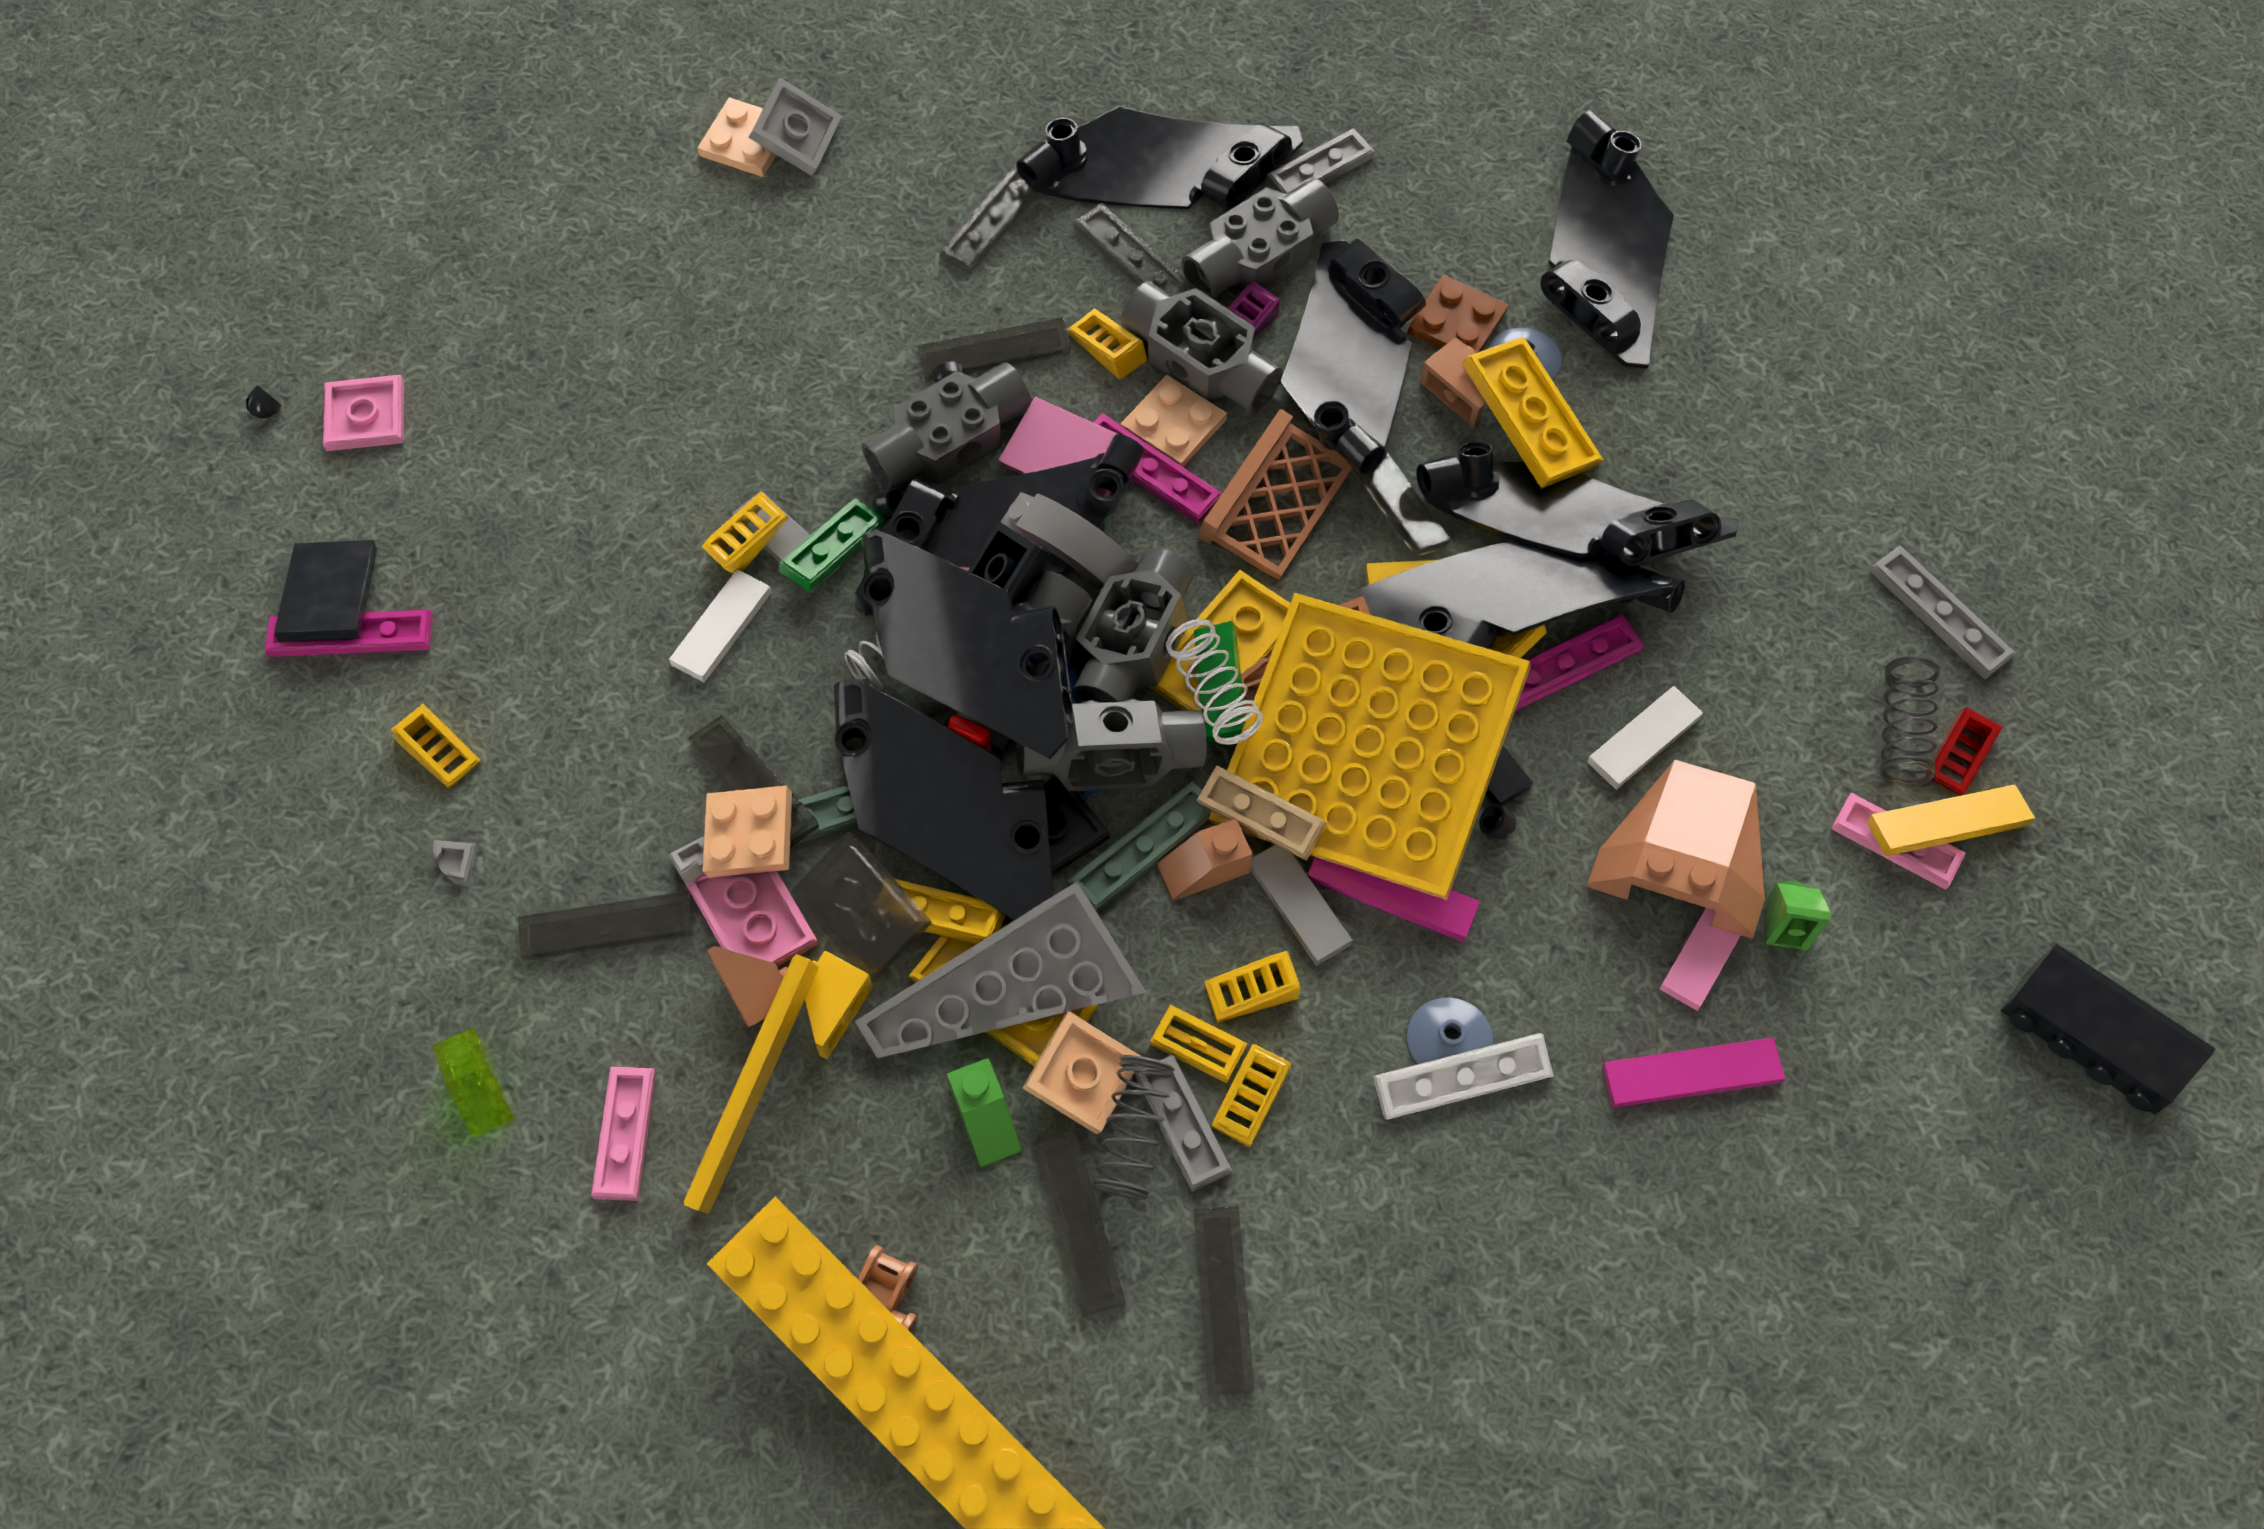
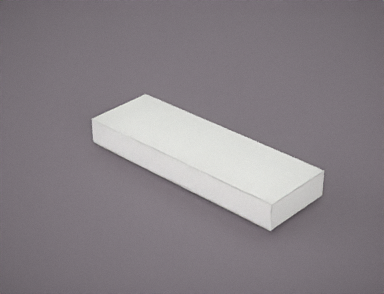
(720, 625)
(1644, 737)

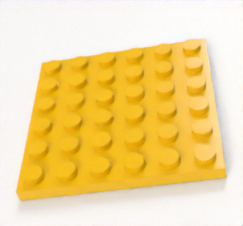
(1380, 738)

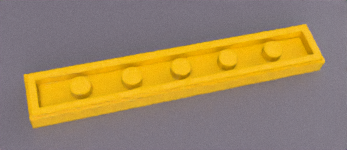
(751, 1084)

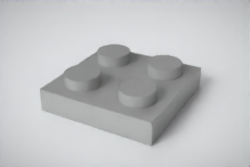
(795, 126)

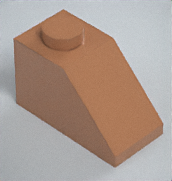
(1450, 382)
(1206, 860)
(748, 981)

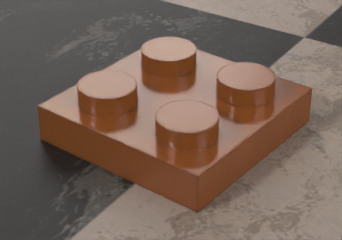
(1457, 312)

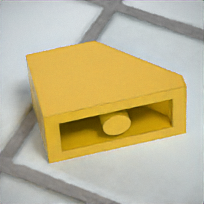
(834, 1000)

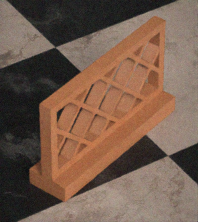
(1245, 484)

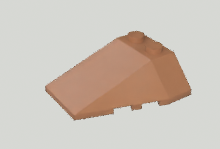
(1693, 842)

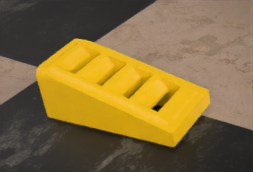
(1120, 361)
(729, 531)
(413, 724)
(1263, 967)
(1268, 1062)

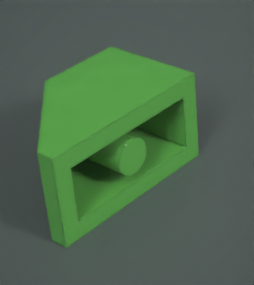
(1795, 915)
(984, 1112)

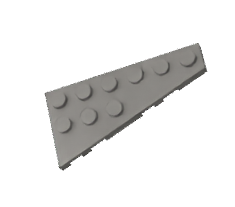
(1026, 971)

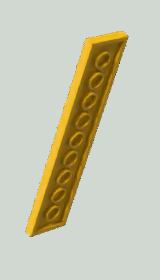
(890, 1379)

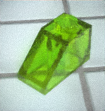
(473, 1081)

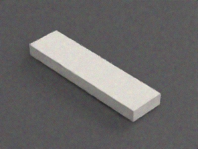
(1463, 1076)

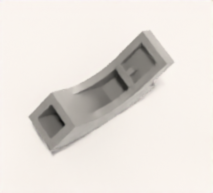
(1069, 538)

